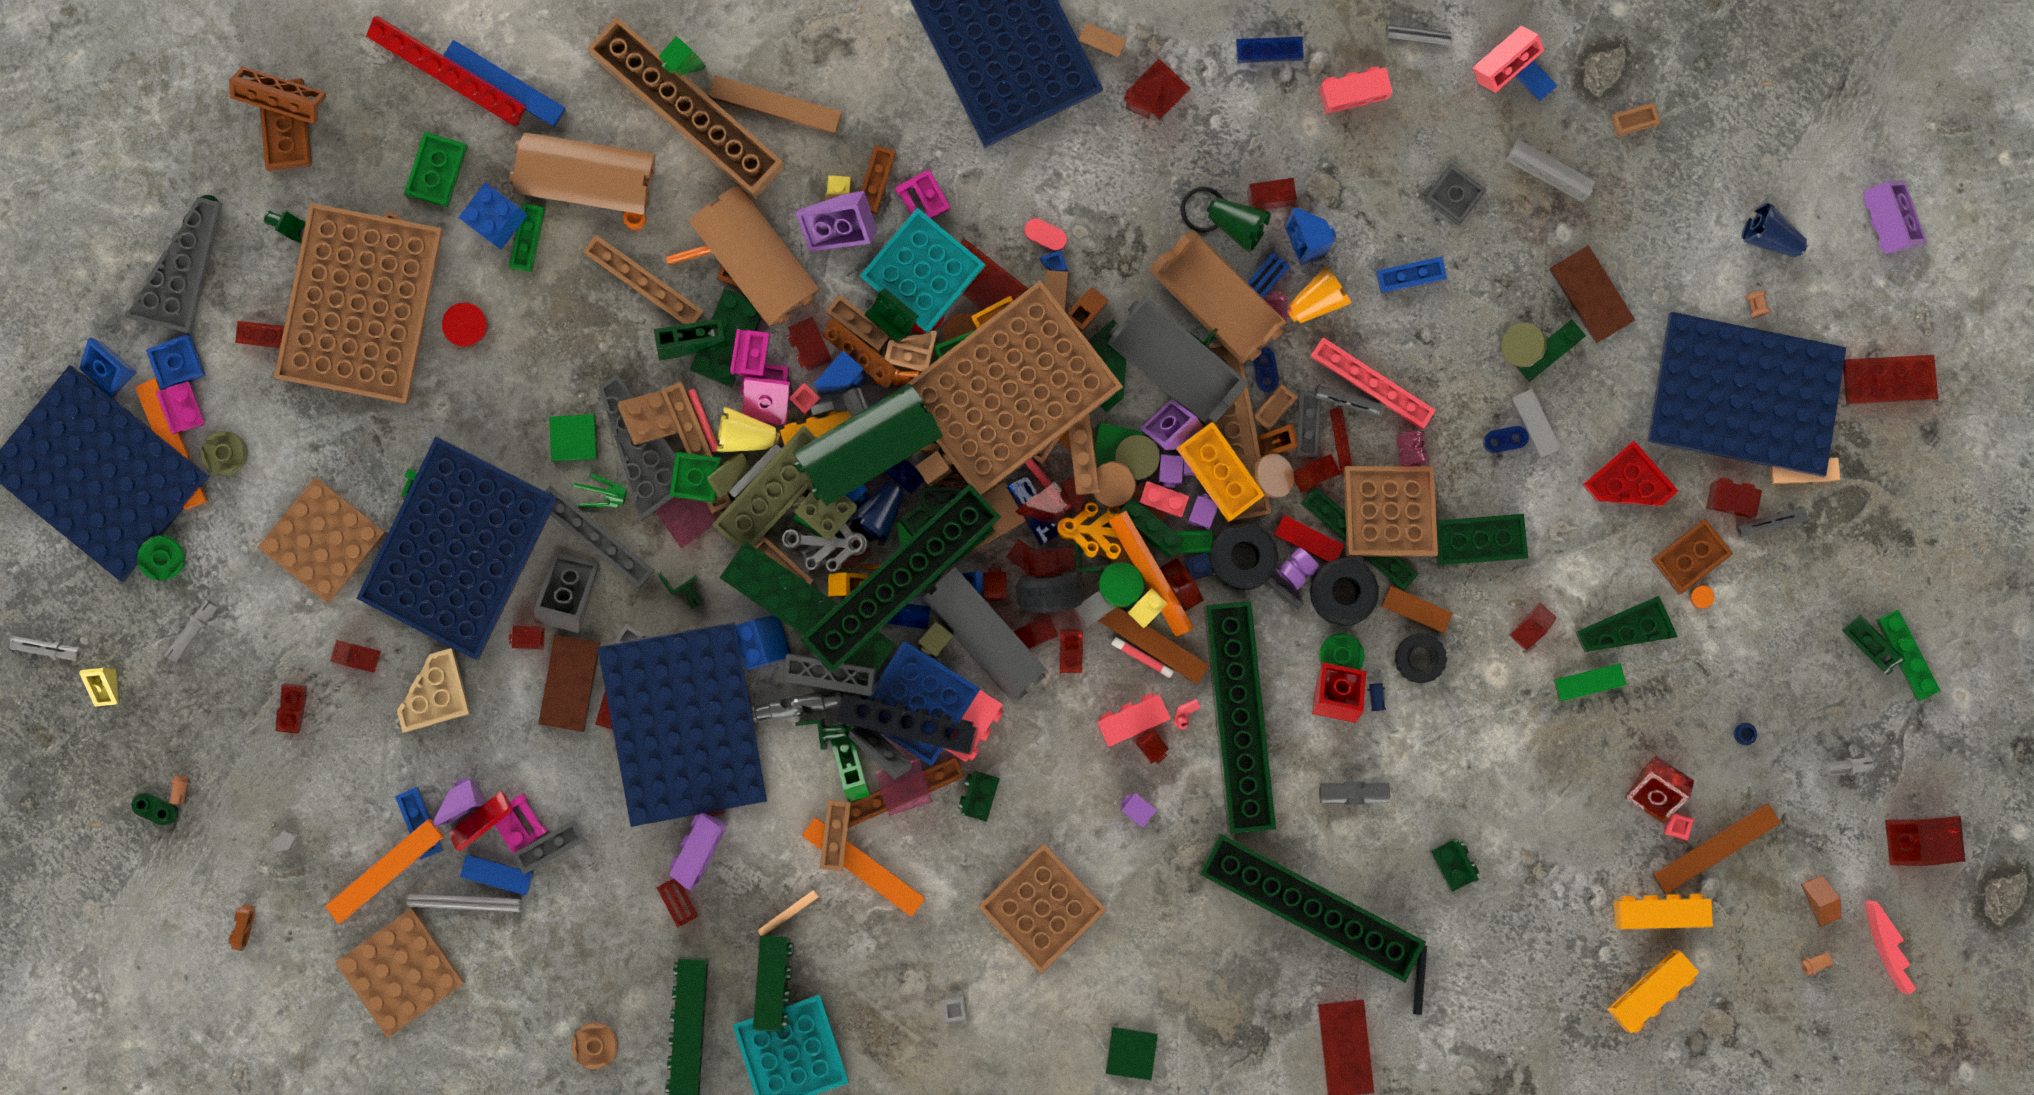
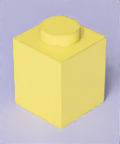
(1147, 608)

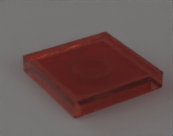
(1172, 91)

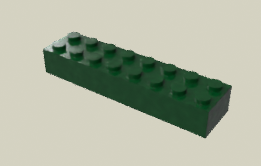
(793, 600)

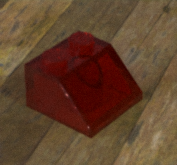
(1660, 789)

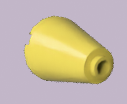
(744, 433)

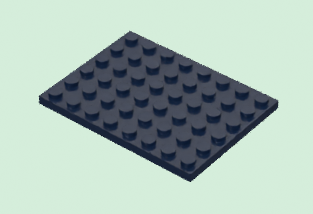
(1008, 61)
(1747, 394)
(97, 472)
(457, 548)
(682, 724)

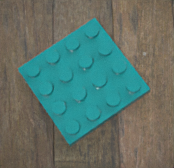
(923, 269)
(796, 1060)

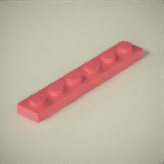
(1372, 383)

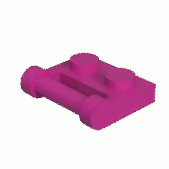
(928, 193)
(513, 829)

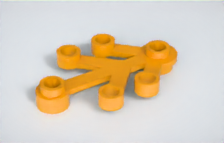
(1095, 531)

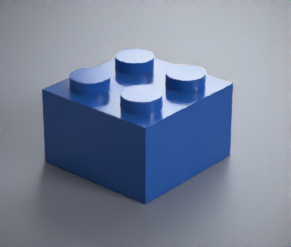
(493, 215)

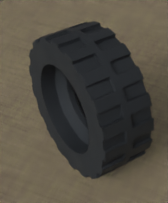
(1420, 675)

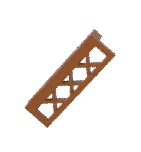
(274, 97)

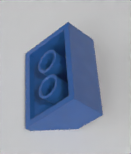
(1309, 235)

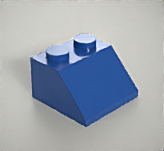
(840, 376)
(762, 642)

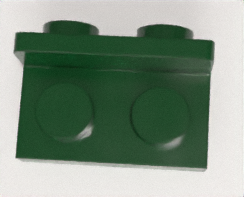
(891, 315)
(979, 795)
(1454, 864)

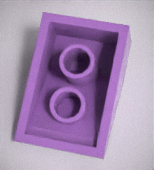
(838, 222)

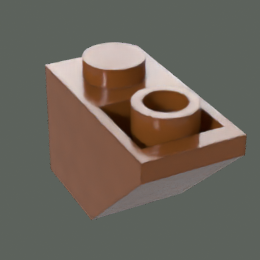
(1087, 309)

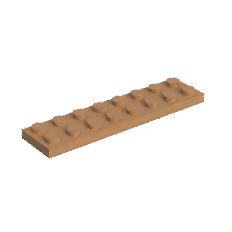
(1240, 432)

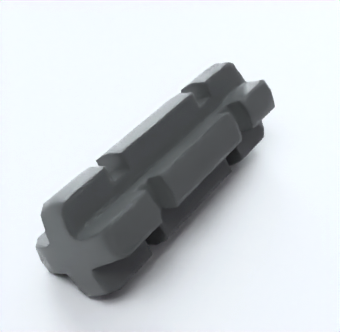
(1284, 593)

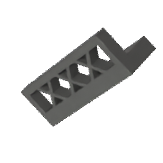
(829, 680)

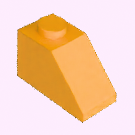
(843, 584)

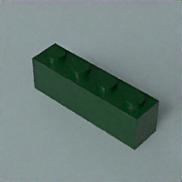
(772, 984)

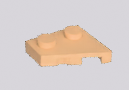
(912, 352)

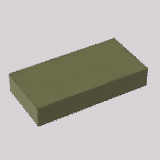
(729, 474)

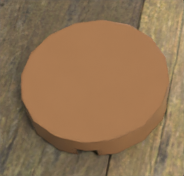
(1274, 475)
(1115, 483)
(594, 1045)

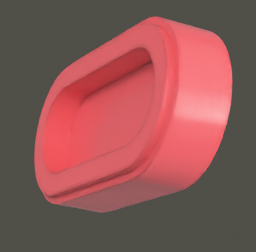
(1045, 235)

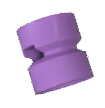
(1298, 568)

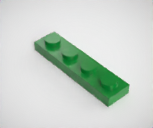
(1915, 667)

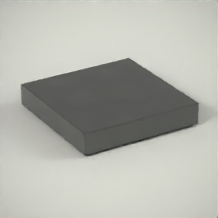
(1455, 194)

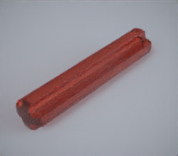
(1341, 438)

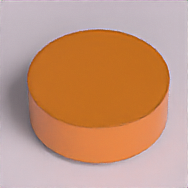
(634, 220)
(1702, 597)

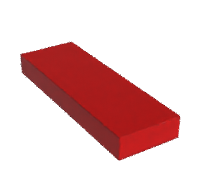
(1308, 539)
(480, 821)

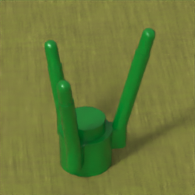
(615, 494)

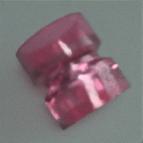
(1412, 448)

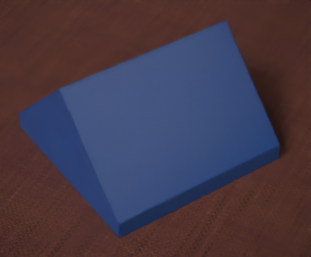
(105, 367)

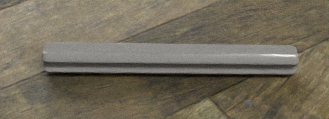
(464, 902)

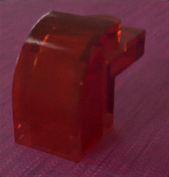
(1048, 562)
(1070, 650)

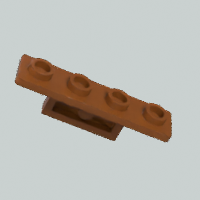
(862, 353)

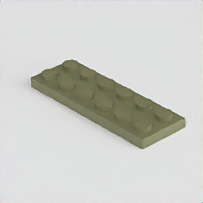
(766, 496)

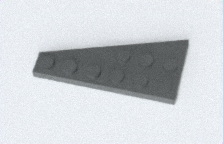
(178, 277)
(646, 464)

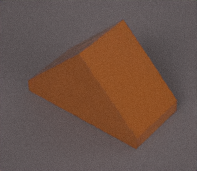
(1278, 441)
(1822, 900)

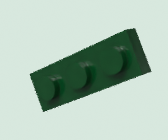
(1152, 528)

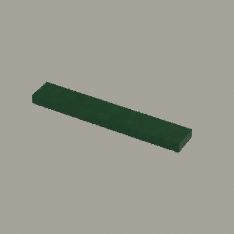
(1334, 518)

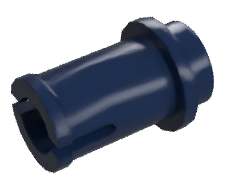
(1377, 696)

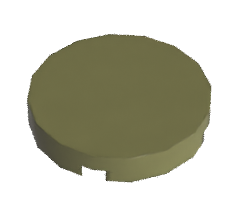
(1523, 344)
(224, 453)
(1139, 455)

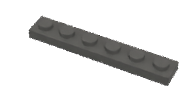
(600, 540)

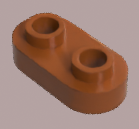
(240, 935)

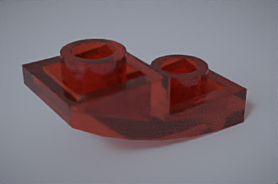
(259, 334)
(291, 708)

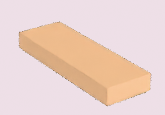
(1784, 476)

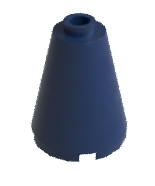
(1773, 232)
(878, 513)

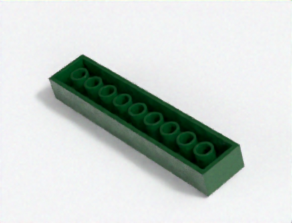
(900, 579)
(1239, 717)
(1311, 907)

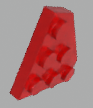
(1631, 480)

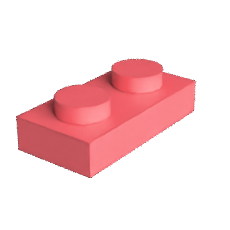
(1164, 499)

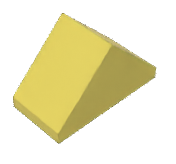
(101, 685)

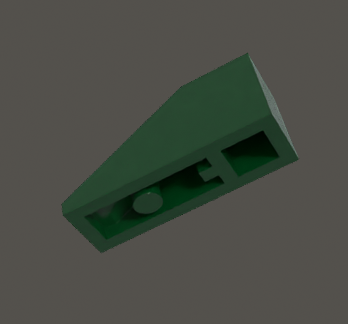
(687, 338)
(1557, 346)

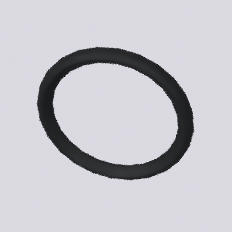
(1183, 203)

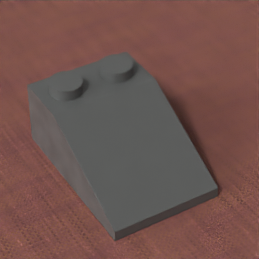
(566, 592)

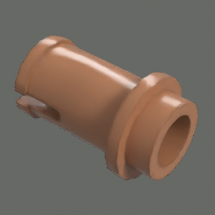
(179, 789)
(1815, 964)

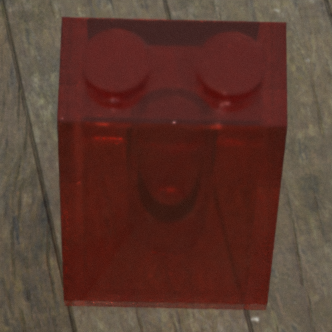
(1925, 841)

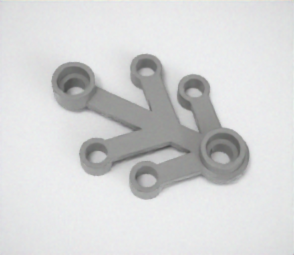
(829, 546)

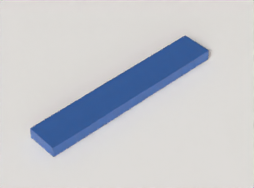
(536, 102)

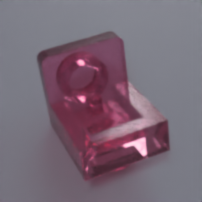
(1278, 303)

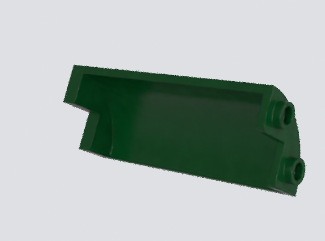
(867, 444)

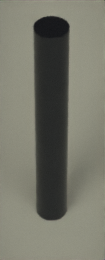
(1419, 982)

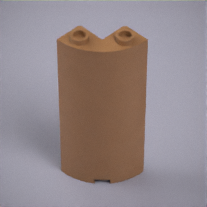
(582, 173)
(754, 256)
(1218, 297)

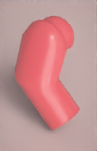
(1183, 712)

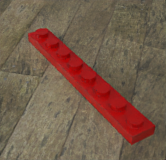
(446, 71)

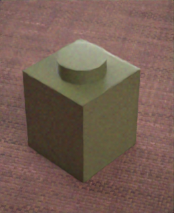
(935, 640)

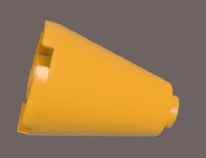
(1318, 297)

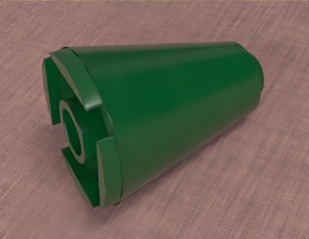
(1239, 221)

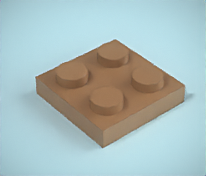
(647, 417)

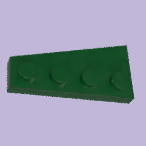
(1632, 626)

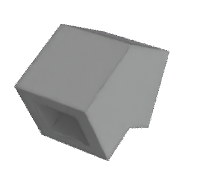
(286, 841)

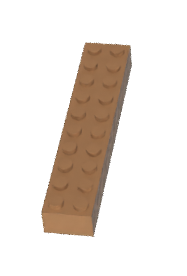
(686, 109)

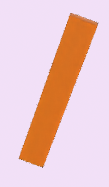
(158, 423)
(1150, 571)
(384, 871)
(870, 872)

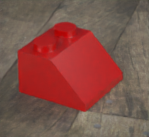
(1339, 693)

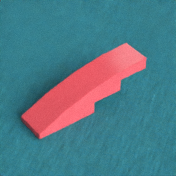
(1886, 941)

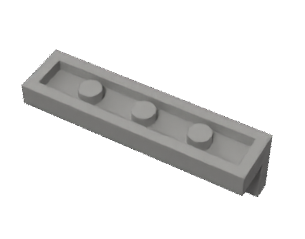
(1550, 171)

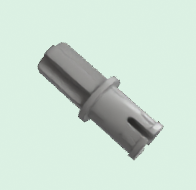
(1849, 766)

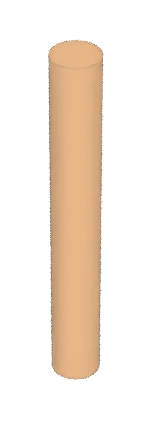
(789, 912)

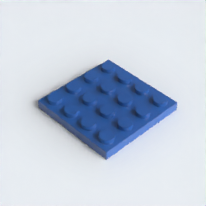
(923, 684)

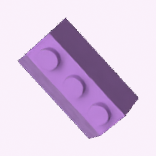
(1894, 216)
(697, 850)

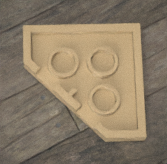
(435, 694)

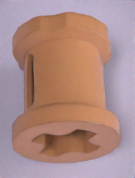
(1758, 304)

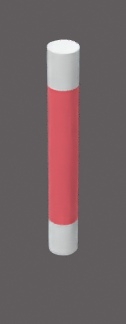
(1144, 658)

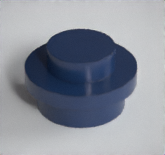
(1745, 733)

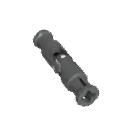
(801, 705)

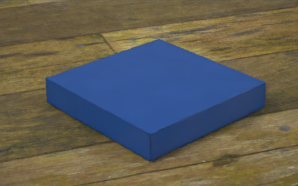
(175, 362)

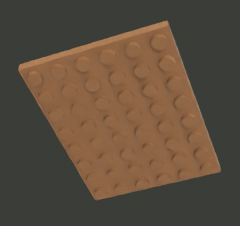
(358, 303)
(1013, 388)

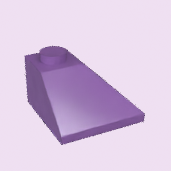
(1171, 426)
(459, 802)

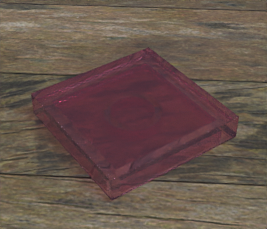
(686, 519)
(906, 791)

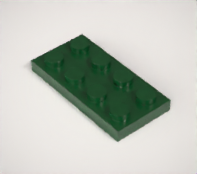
(716, 360)
(1481, 539)

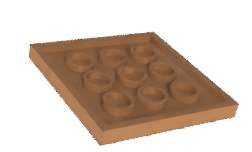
(1390, 511)
(322, 540)
(1042, 908)
(400, 972)

